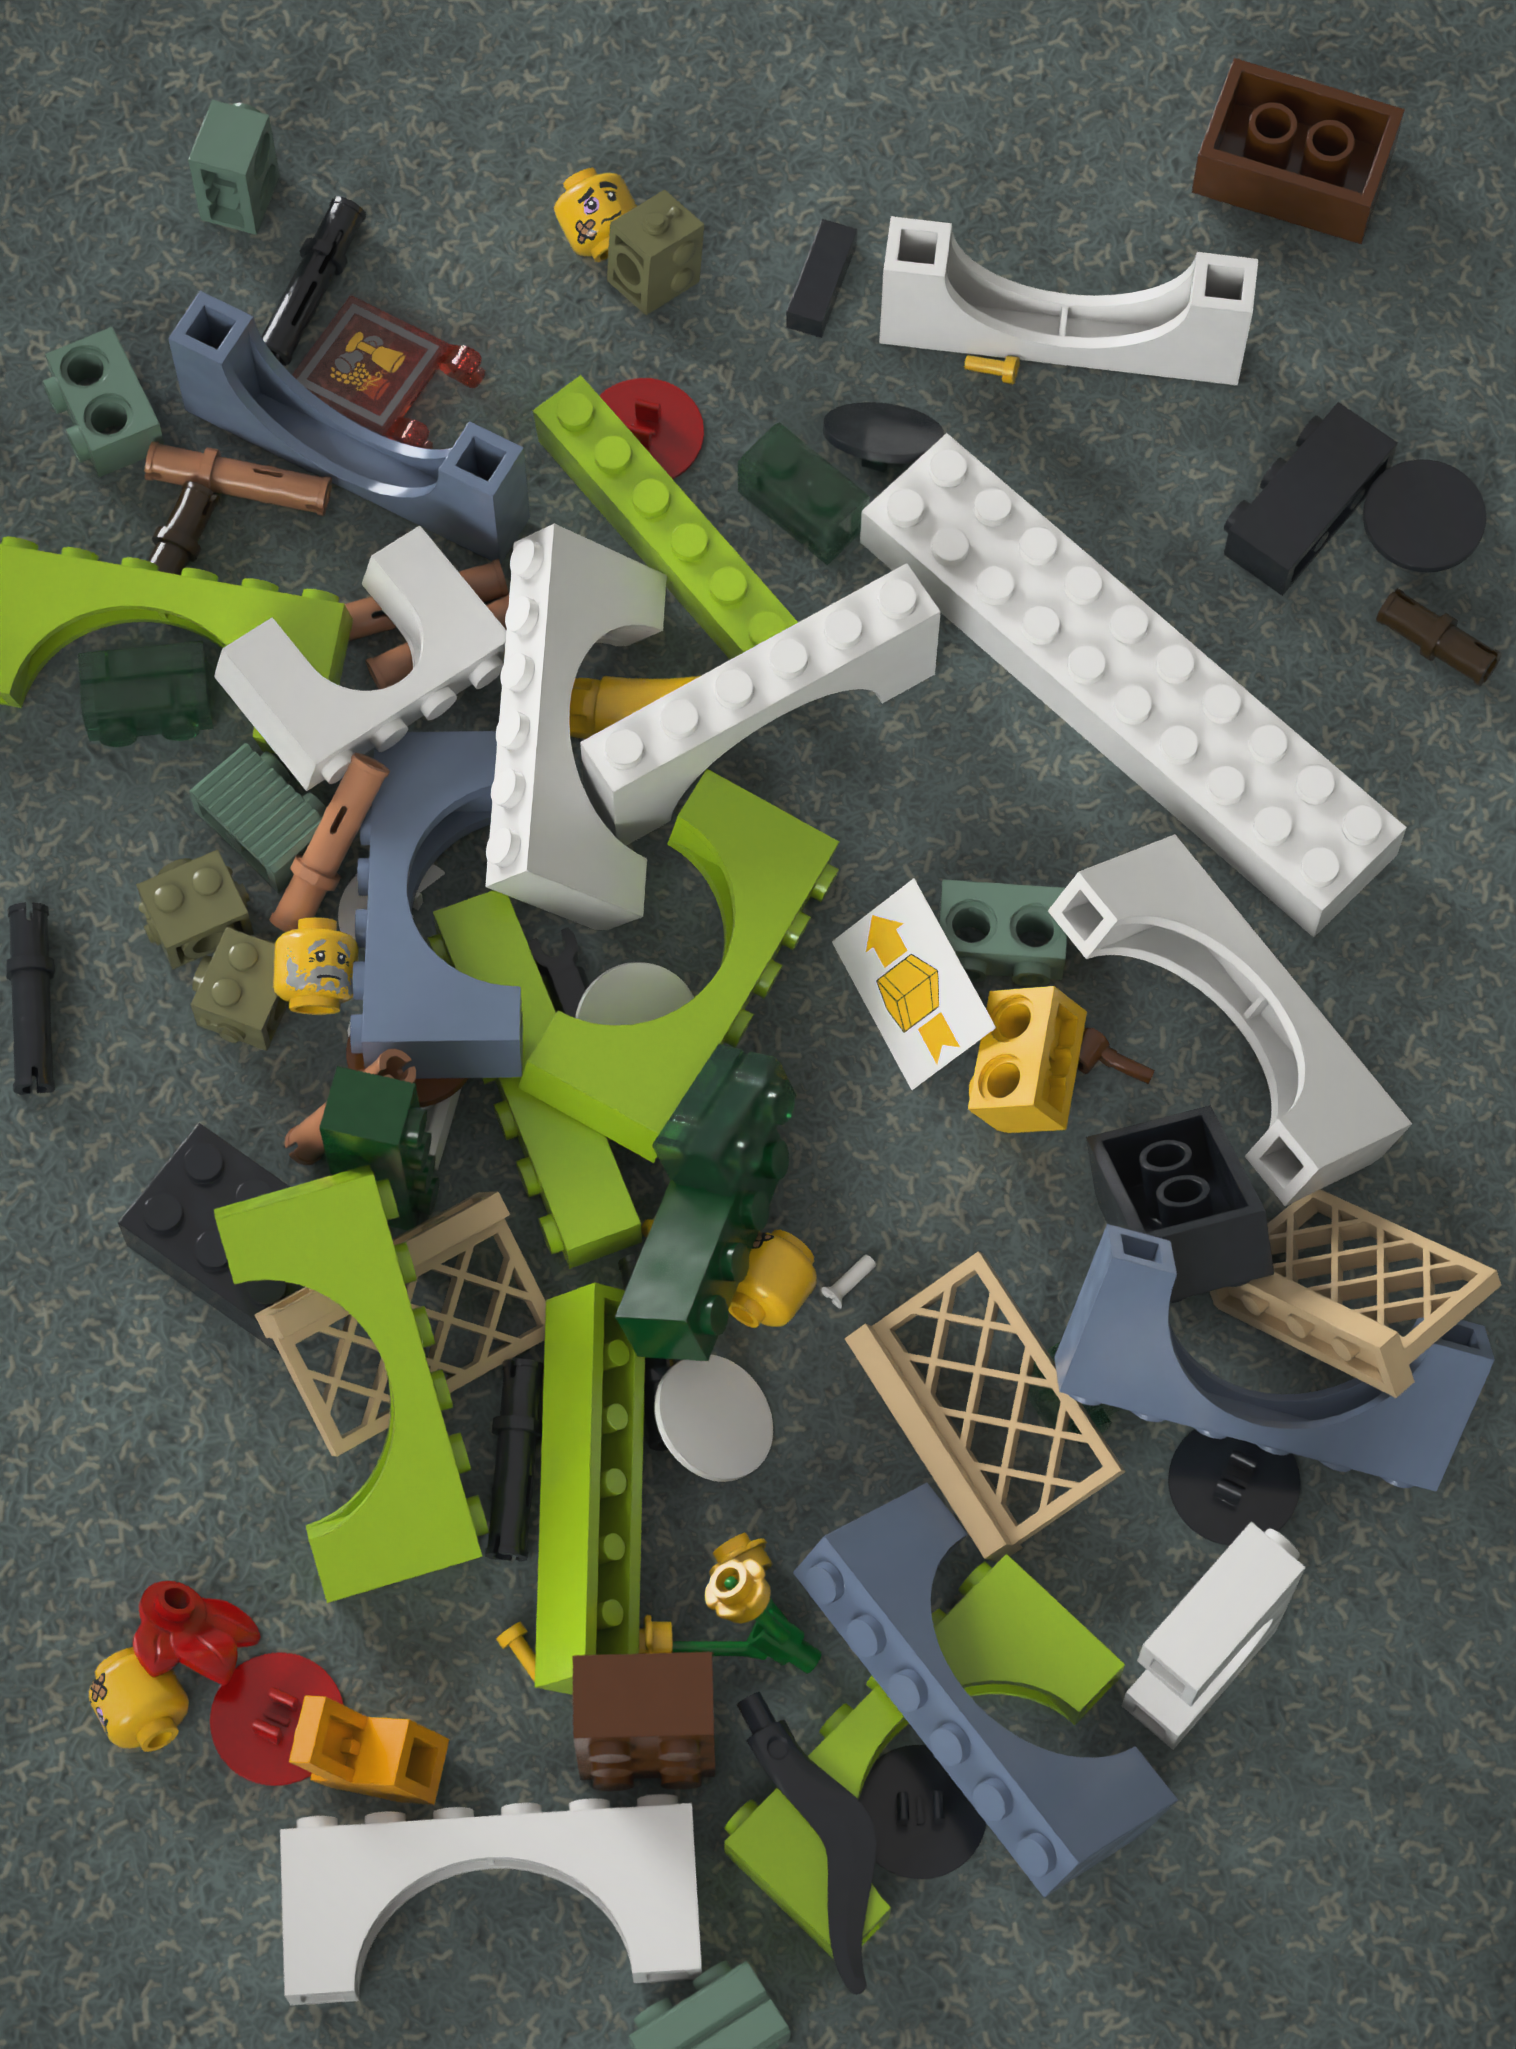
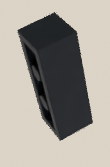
(821, 278)

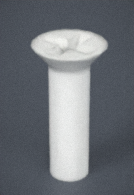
(849, 1280)

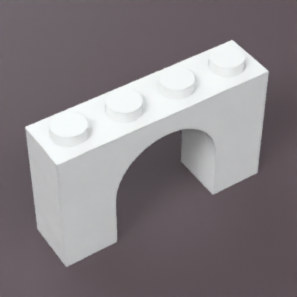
(321, 724)
(1214, 1633)

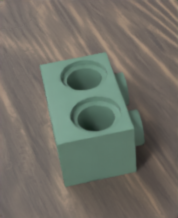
(234, 166)
(111, 401)
(1003, 915)

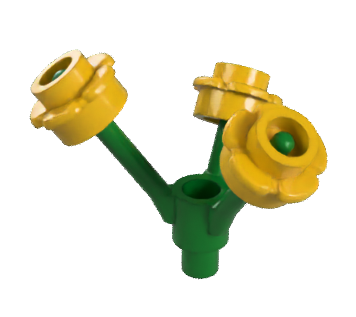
(740, 1596)

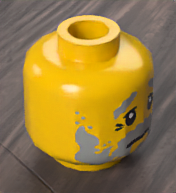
(315, 967)

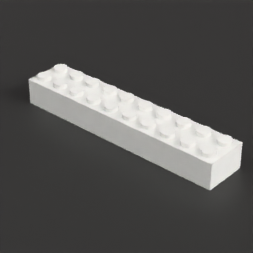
(1132, 685)

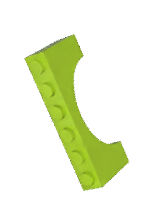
(63, 596)
(762, 875)
(413, 1505)
(996, 1640)

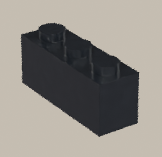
(1307, 497)

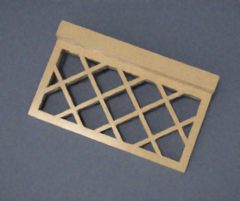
(429, 1245)
(1357, 1338)
(937, 1439)

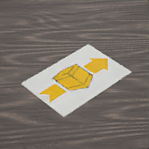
(913, 984)

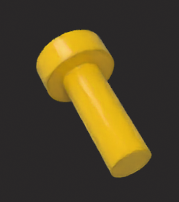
(1007, 369)
(514, 1639)

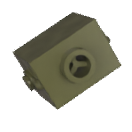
(655, 252)
(192, 907)
(237, 991)

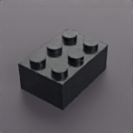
(1186, 1187)
(178, 1230)

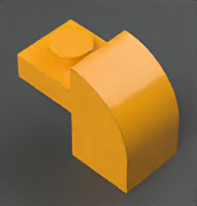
(368, 1754)

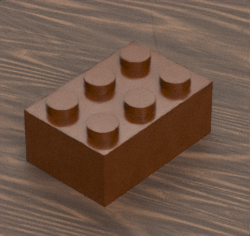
(1297, 150)
(644, 1719)

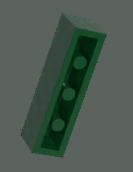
(382, 1126)
(695, 1262)

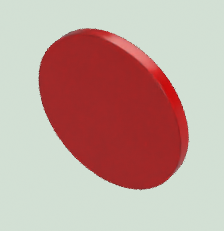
(661, 419)
(258, 1715)

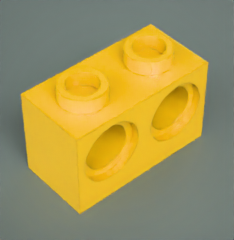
(1028, 1060)

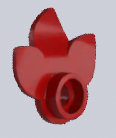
(190, 1631)

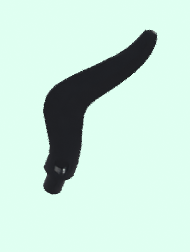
(838, 1821)

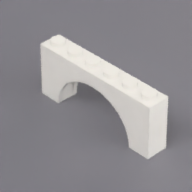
(1176, 330)
(868, 641)
(543, 828)
(1169, 912)
(354, 1877)

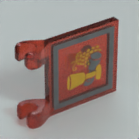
(377, 368)

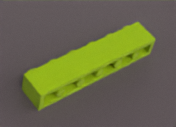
(658, 519)
(563, 1158)
(588, 1486)

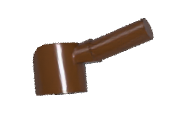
(1097, 1048)

